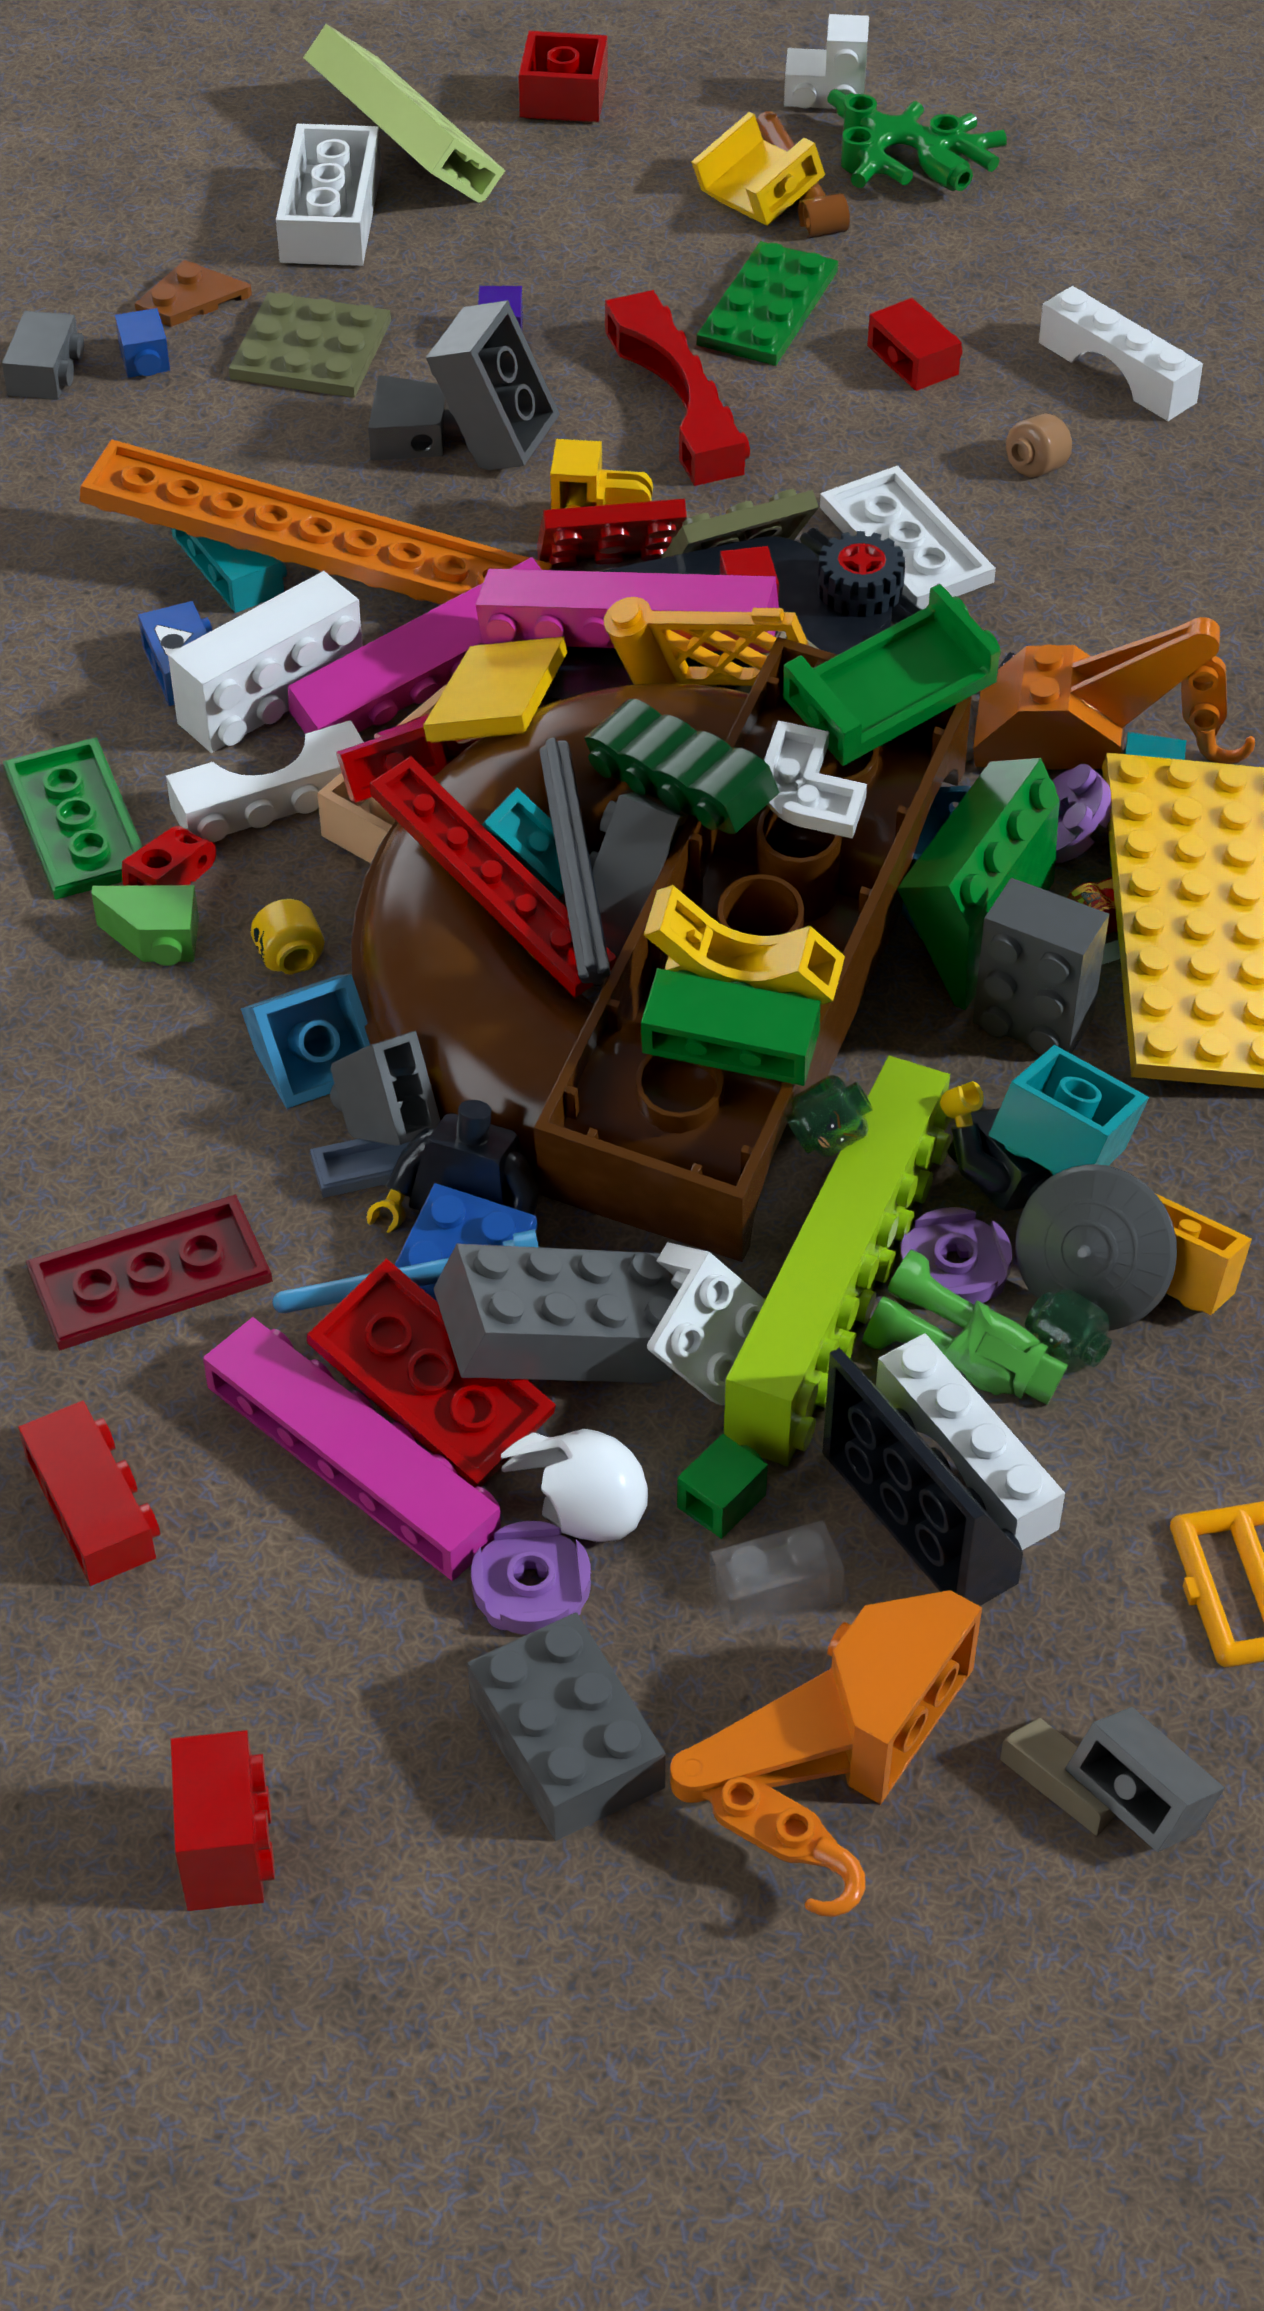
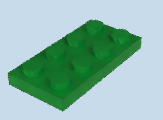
(767, 303)

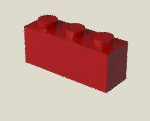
(90, 1492)

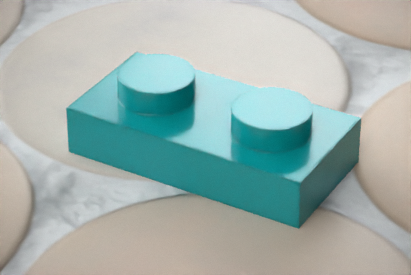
(528, 837)

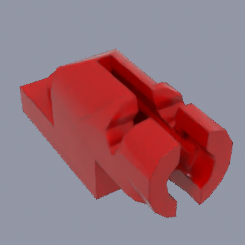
(390, 747)

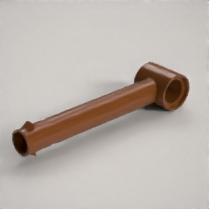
(815, 210)

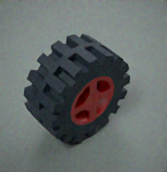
(861, 573)

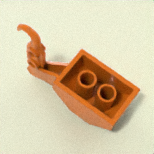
(1076, 705)
(858, 1719)

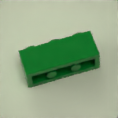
(730, 1026)

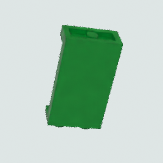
(894, 677)

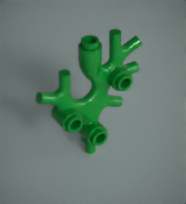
(938, 146)

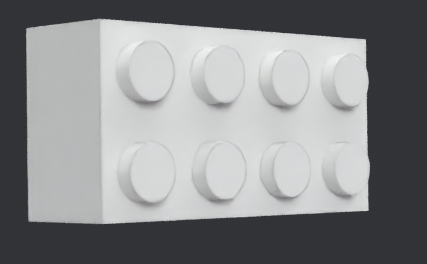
(329, 194)
(244, 668)

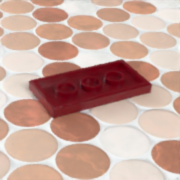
(148, 1271)

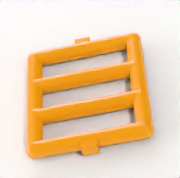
(1199, 1582)

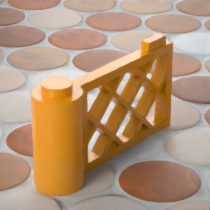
(658, 654)

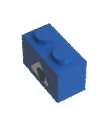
(167, 631)

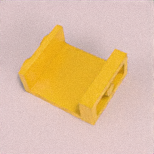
(755, 174)

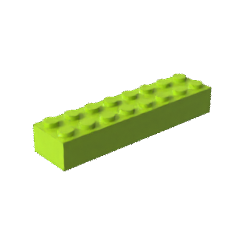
(836, 1263)

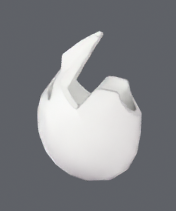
(589, 1482)

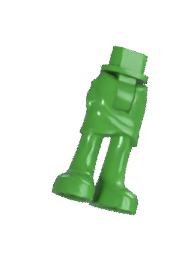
(990, 1348)

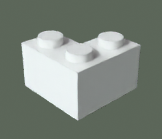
(816, 72)

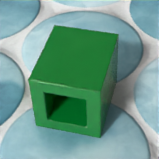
(722, 1485)

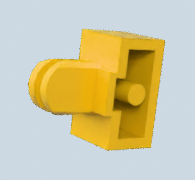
(581, 481)

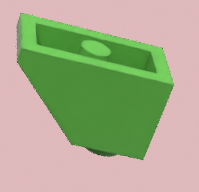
(150, 920)

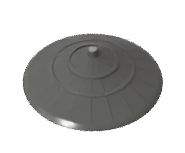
(1100, 1237)

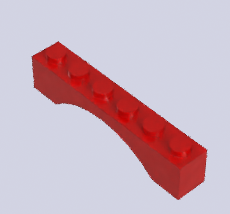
(646, 335)

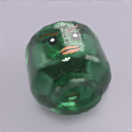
(829, 1116)
(1071, 1328)

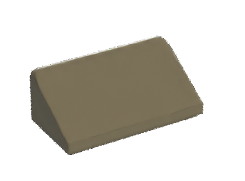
(1040, 1758)

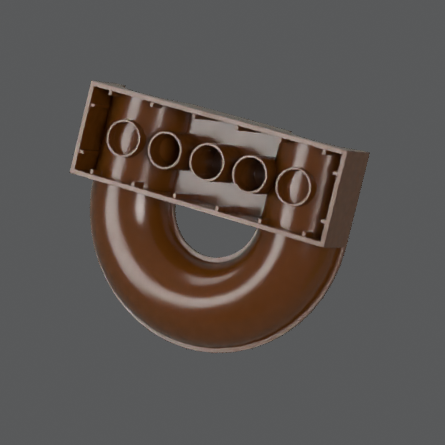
(594, 1115)

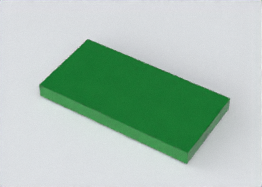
(73, 815)

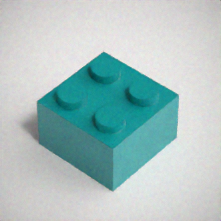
(1067, 1113)

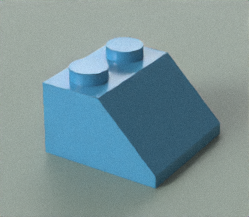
(306, 1033)

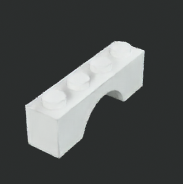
(1156, 371)
(221, 802)
(983, 1448)

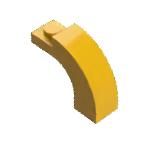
(779, 963)

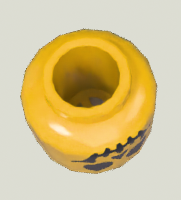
(287, 936)

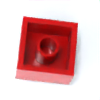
(563, 76)
(221, 1820)

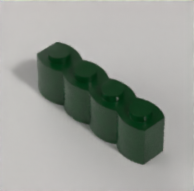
(681, 766)

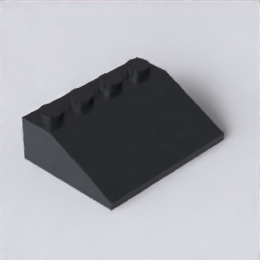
(914, 1489)

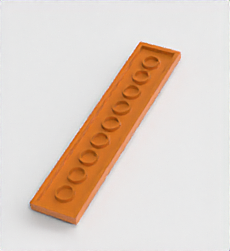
(289, 525)

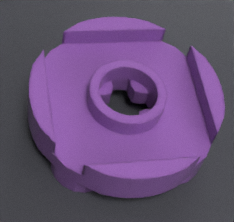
(1082, 806)
(959, 1231)
(523, 1547)

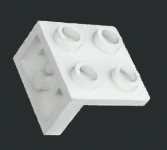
(705, 1320)

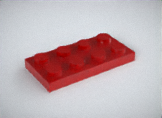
(399, 1355)

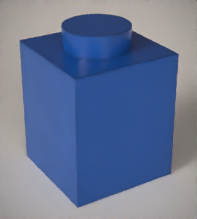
(142, 343)

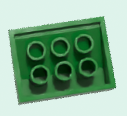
(994, 834)

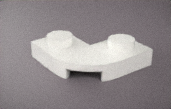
(805, 794)

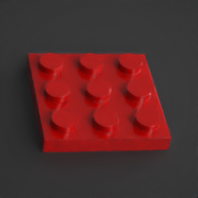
(609, 532)

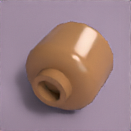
(1041, 443)

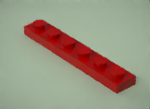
(482, 868)

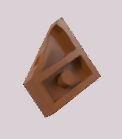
(191, 292)

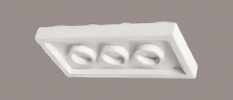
(930, 542)

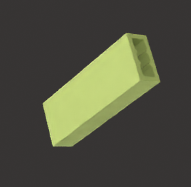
(404, 114)

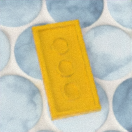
(495, 689)

